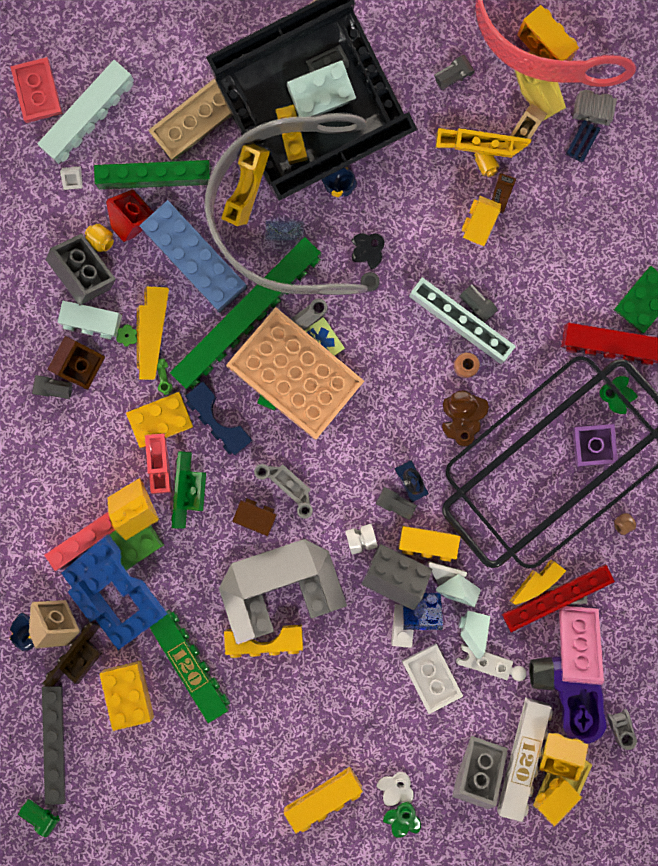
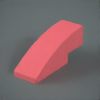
(158, 464)

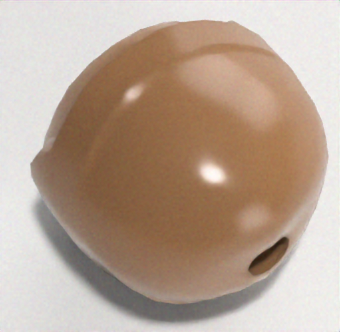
(625, 523)

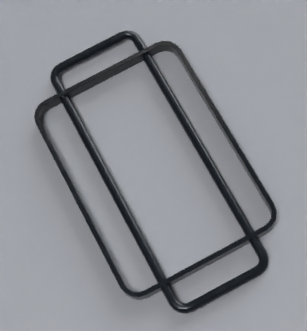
(460, 492)

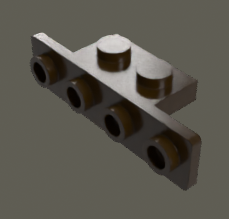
(78, 658)

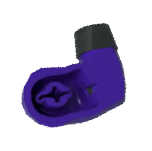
(580, 702)

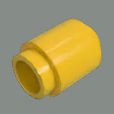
(487, 164)

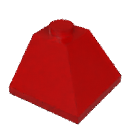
(127, 213)

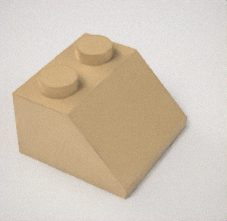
(52, 624)

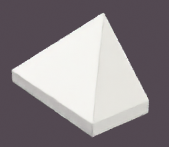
(444, 573)

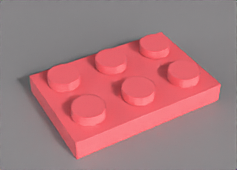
(36, 90)

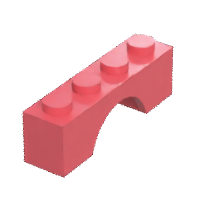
(79, 542)

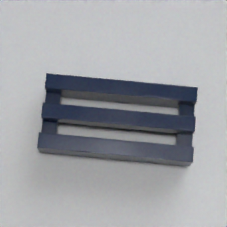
(590, 127)

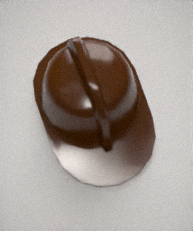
(465, 406)

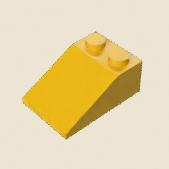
(131, 509)

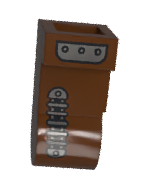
(503, 190)

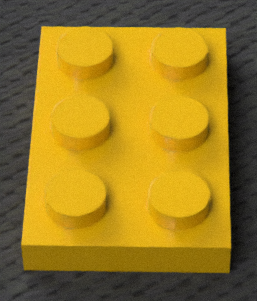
(160, 417)

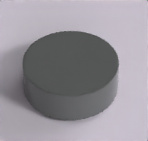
(370, 280)

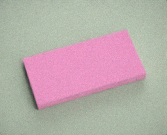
(581, 645)

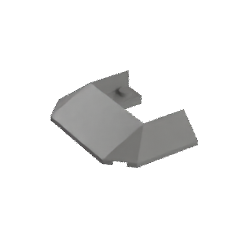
(272, 570)

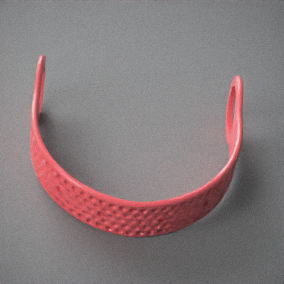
(544, 68)

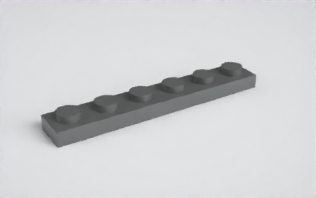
(53, 745)

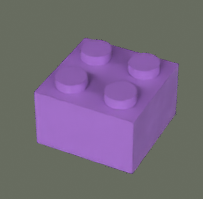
(595, 445)

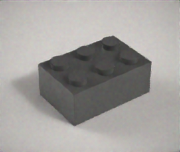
(80, 269)
(397, 577)

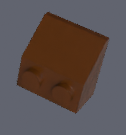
(76, 363)

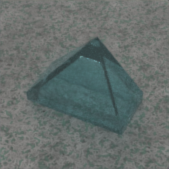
(284, 230)

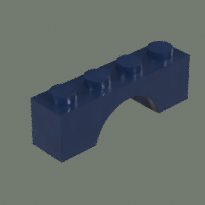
(202, 400)

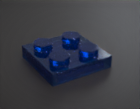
(426, 615)

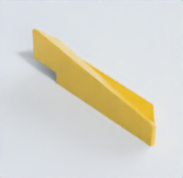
(480, 142)
(149, 330)

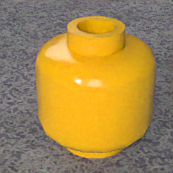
(99, 237)

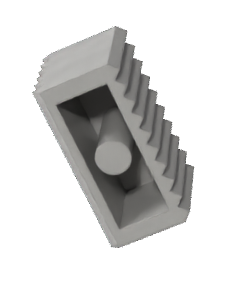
(594, 107)

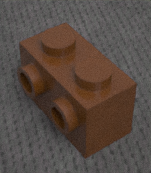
(255, 517)

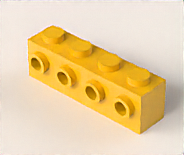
(322, 800)

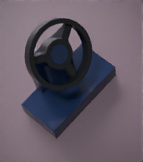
(411, 481)

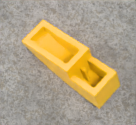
(538, 583)

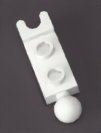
(492, 665)

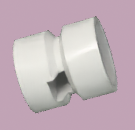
(361, 539)

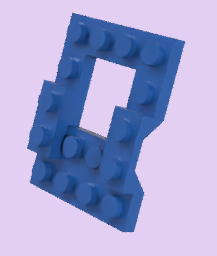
(93, 573)

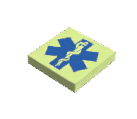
(325, 336)

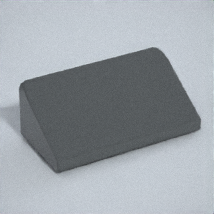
(327, 58)

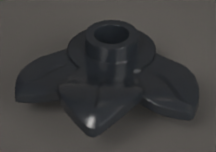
(365, 250)

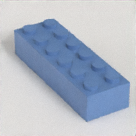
(193, 256)

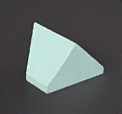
(460, 590)

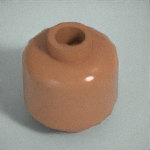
(471, 360)

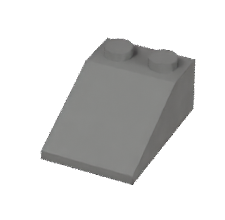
(480, 773)

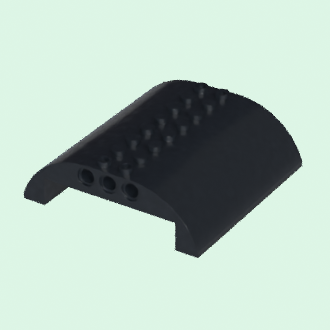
(255, 79)

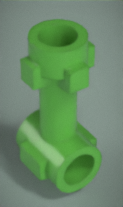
(164, 386)

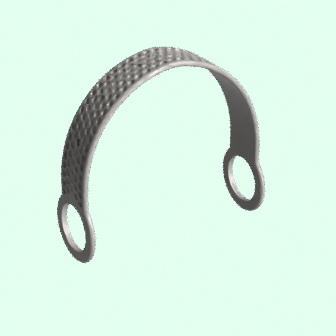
(262, 132)

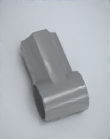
(308, 315)

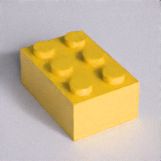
(547, 36)
(126, 695)

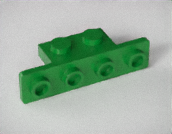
(188, 490)

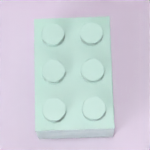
(321, 90)

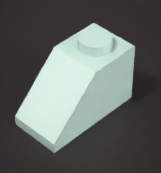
(475, 631)

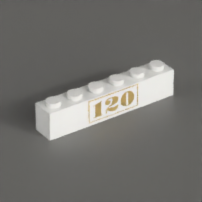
(524, 759)

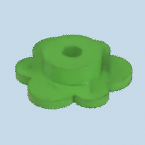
(127, 329)

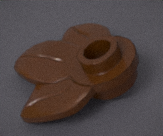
(459, 427)

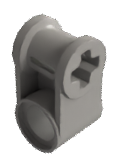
(622, 725)

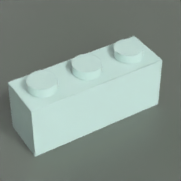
(89, 320)

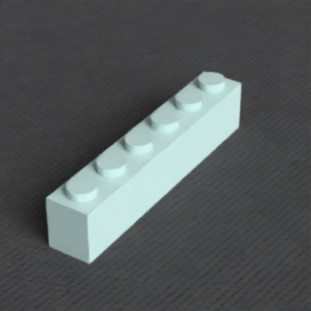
(86, 112)
(462, 321)

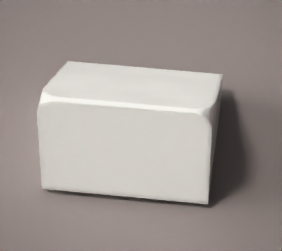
(71, 177)

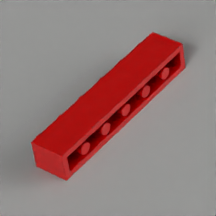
(610, 343)

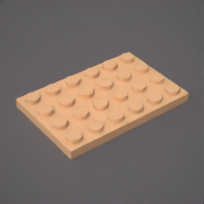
(295, 373)

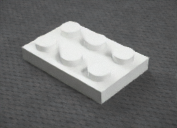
(432, 678)

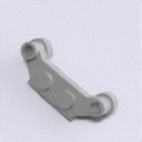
(289, 484)

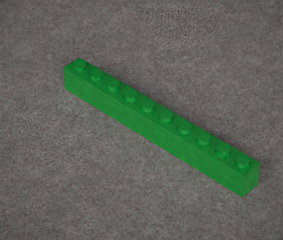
(244, 316)

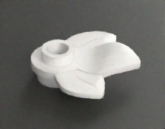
(395, 792)

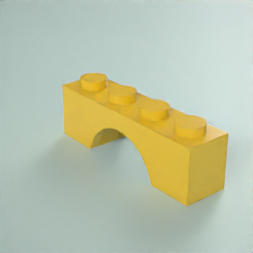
(252, 165)
(288, 640)

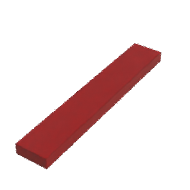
(558, 598)

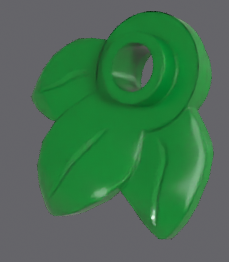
(613, 401)
(403, 822)

